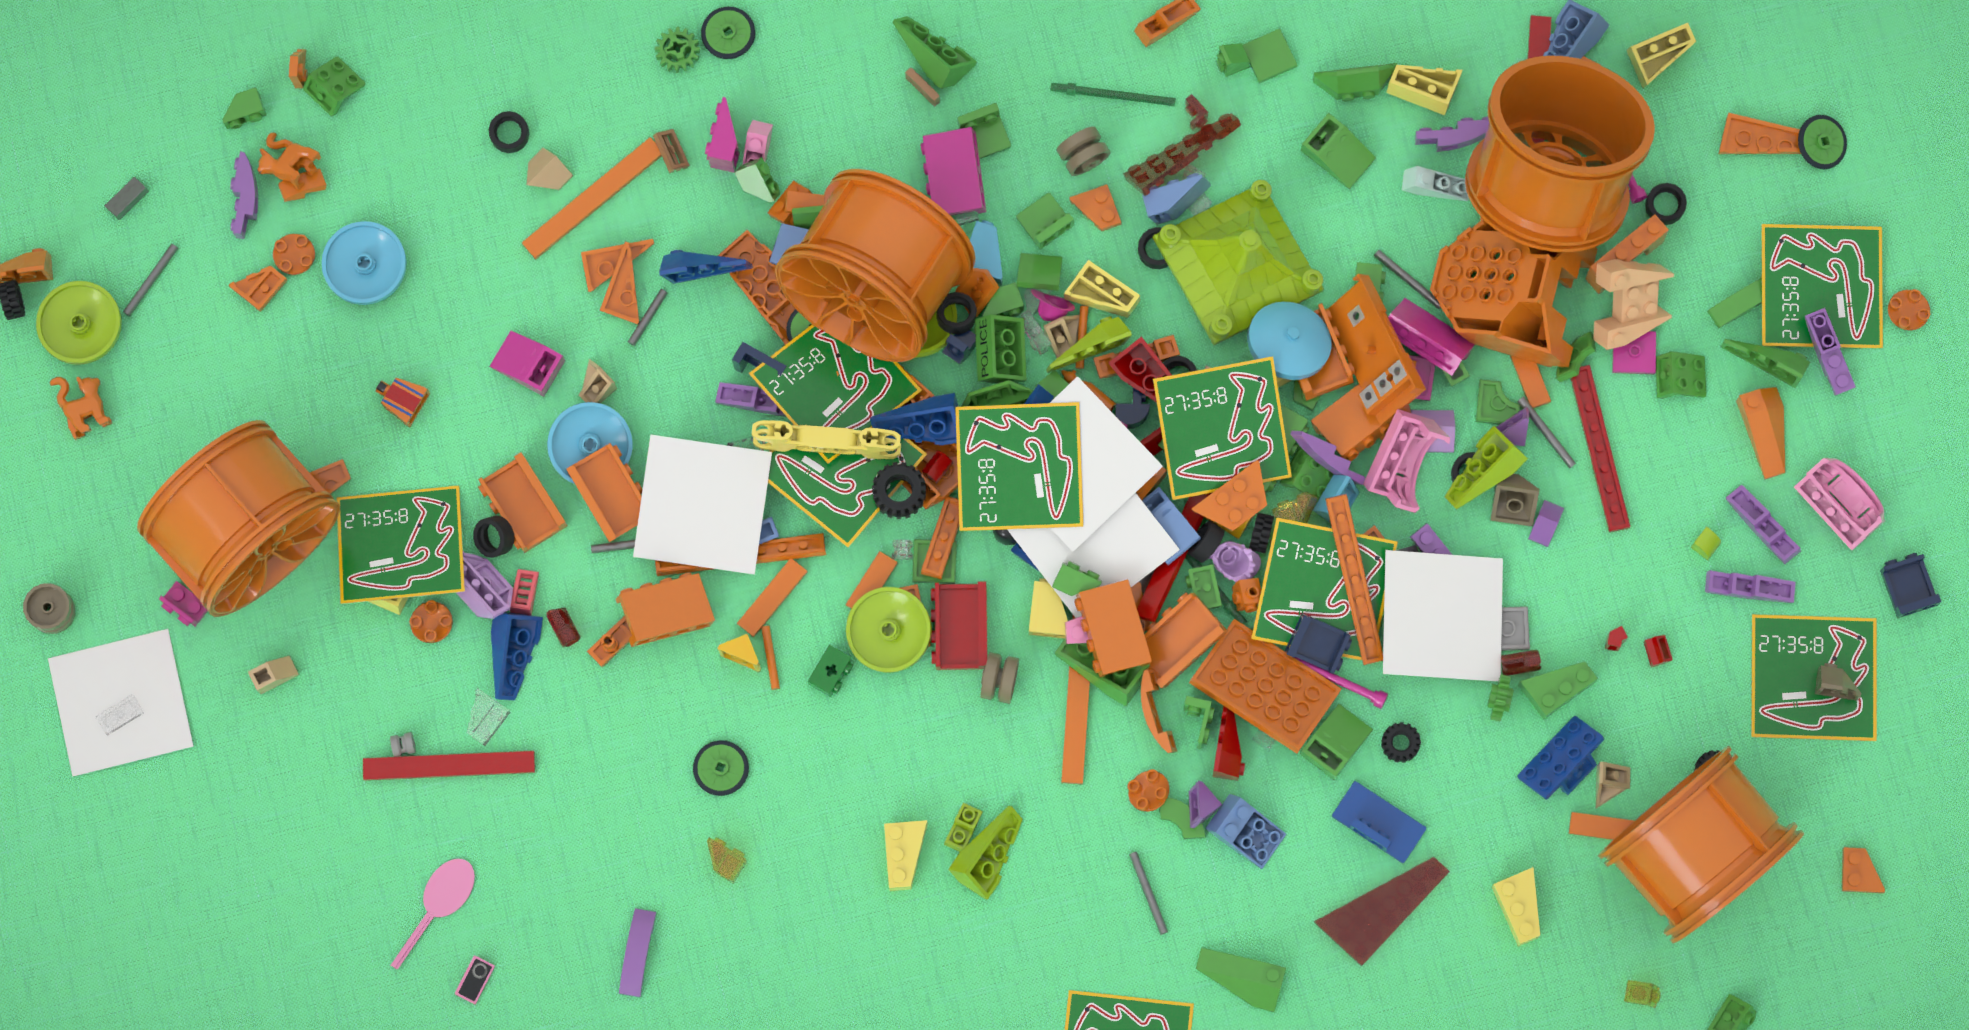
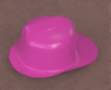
(1052, 306)

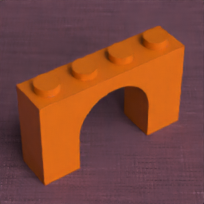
(1643, 239)

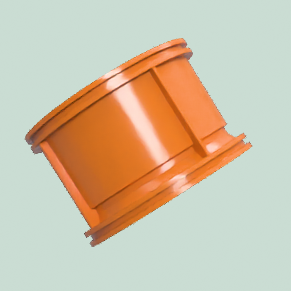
(1546, 190)
(875, 265)
(238, 518)
(1701, 845)

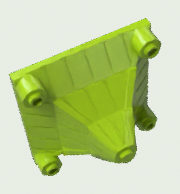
(1237, 261)

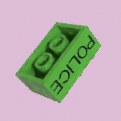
(1000, 349)

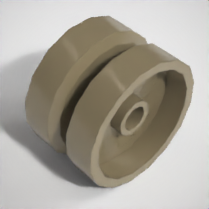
(1083, 151)
(53, 597)
(998, 677)

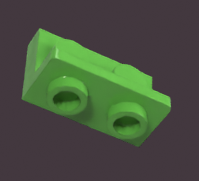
(1204, 585)
(1733, 1015)

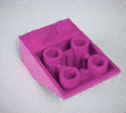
(723, 148)
(528, 362)

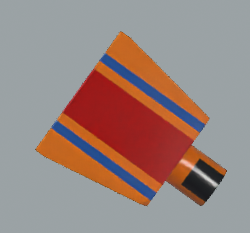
(403, 399)

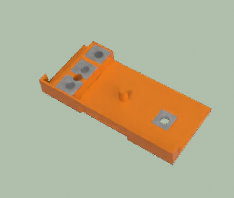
(1375, 351)

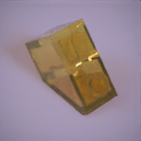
(1296, 510)
(725, 861)

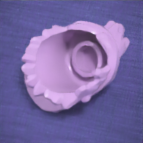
(1236, 561)

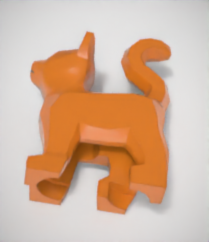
(290, 161)
(81, 408)

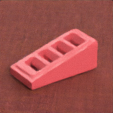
(523, 605)

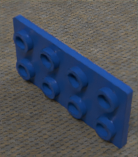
(1563, 760)
(1379, 822)

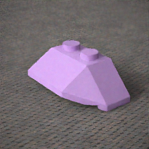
(485, 588)

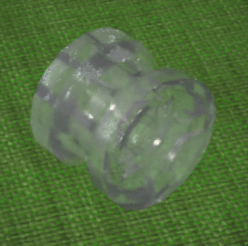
(902, 549)

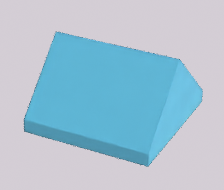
(1337, 486)

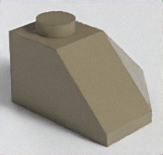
(1835, 683)

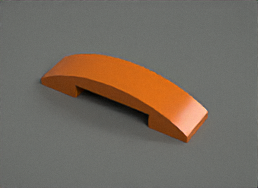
(1163, 348)
(1148, 686)

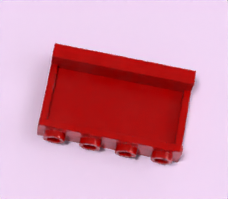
(959, 626)

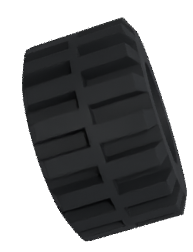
(899, 508)

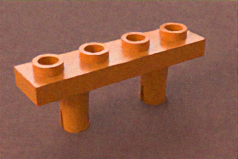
(611, 643)

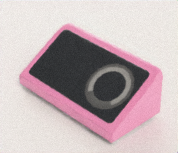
(474, 979)

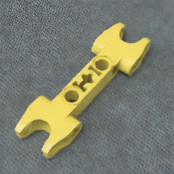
(868, 442)

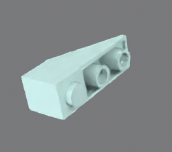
(1434, 184)

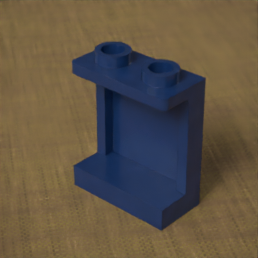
(748, 354)
(1909, 585)
(1318, 643)

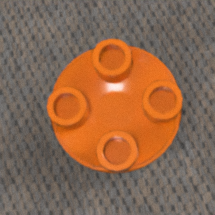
(293, 254)
(1909, 309)
(431, 622)
(1148, 790)

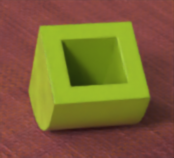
(1706, 543)

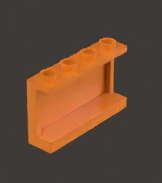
(1336, 371)
(1349, 425)
(608, 490)
(523, 503)
(666, 608)
(1112, 628)
(1181, 637)

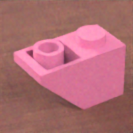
(757, 141)

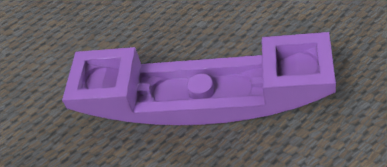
(636, 952)

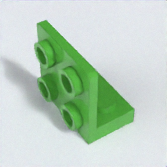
(332, 85)
(988, 128)
(1045, 220)
(1680, 375)
(1307, 474)
(1196, 707)

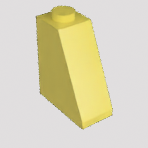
(1047, 612)

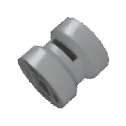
(407, 743)

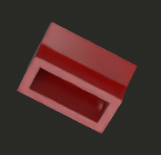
(937, 466)
(1615, 639)
(1657, 650)

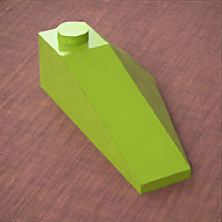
(1104, 337)
(1491, 464)
(984, 856)

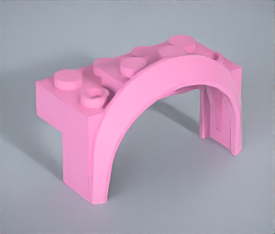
(1402, 453)
(1851, 492)

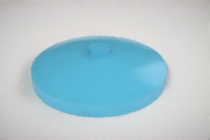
(364, 263)
(1293, 337)
(583, 431)

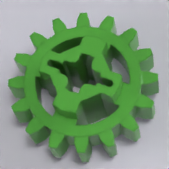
(669, 52)
(1500, 697)

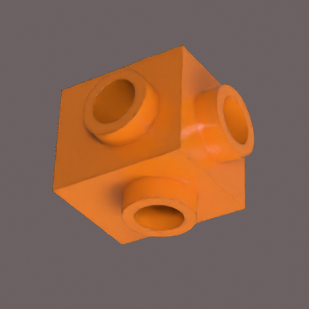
(1246, 594)

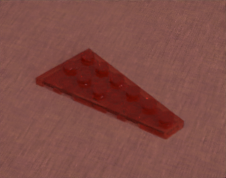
(1178, 155)
(1373, 917)

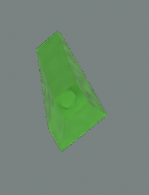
(937, 59)
(1779, 363)
(1118, 685)
(1247, 978)

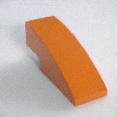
(1165, 20)

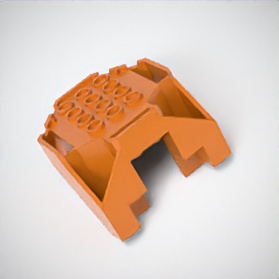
(1519, 311)

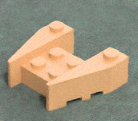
(1634, 301)

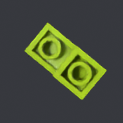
(963, 827)

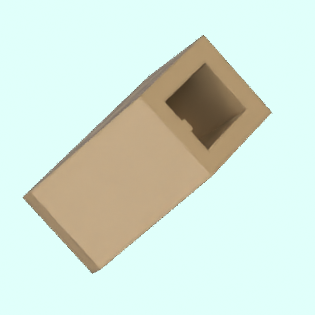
(273, 674)

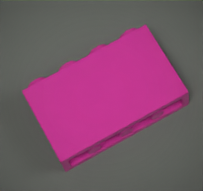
(954, 171)
(1429, 336)

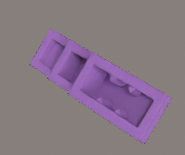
(746, 398)
(1324, 455)
(1762, 524)
(1750, 587)

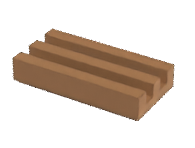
(922, 86)
(668, 150)

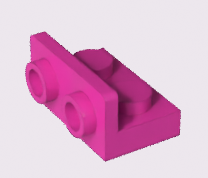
(184, 604)

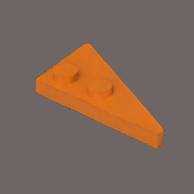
(601, 263)
(621, 292)

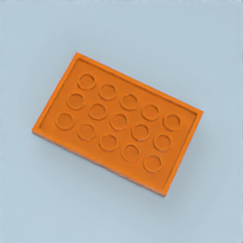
(1265, 686)

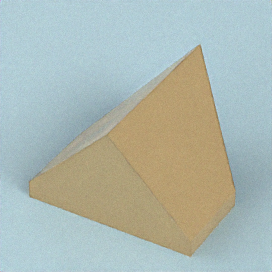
(547, 171)
(1062, 333)
(597, 384)
(1610, 781)

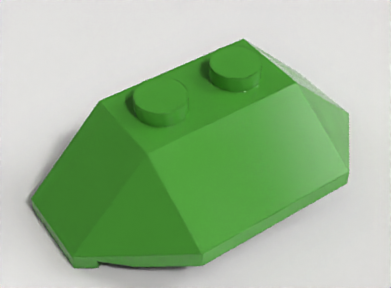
(1355, 82)
(999, 394)

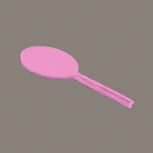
(442, 896)

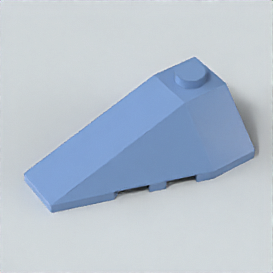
(1576, 31)

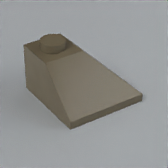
(1515, 501)

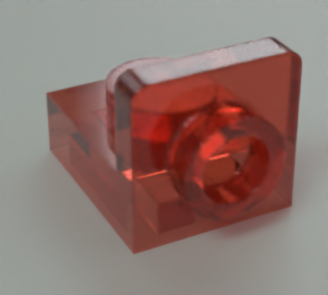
(1195, 108)

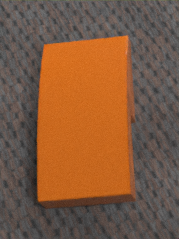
(312, 184)

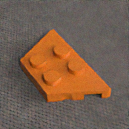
(1236, 499)

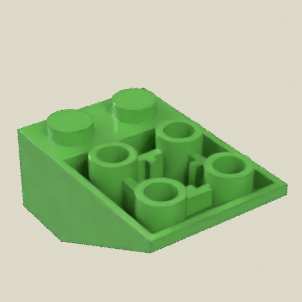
(1337, 151)
(1336, 741)

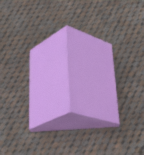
(1446, 422)

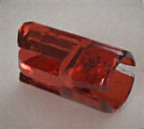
(563, 626)
(1521, 662)

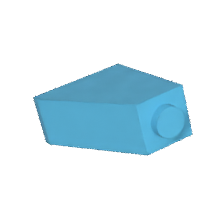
(986, 249)

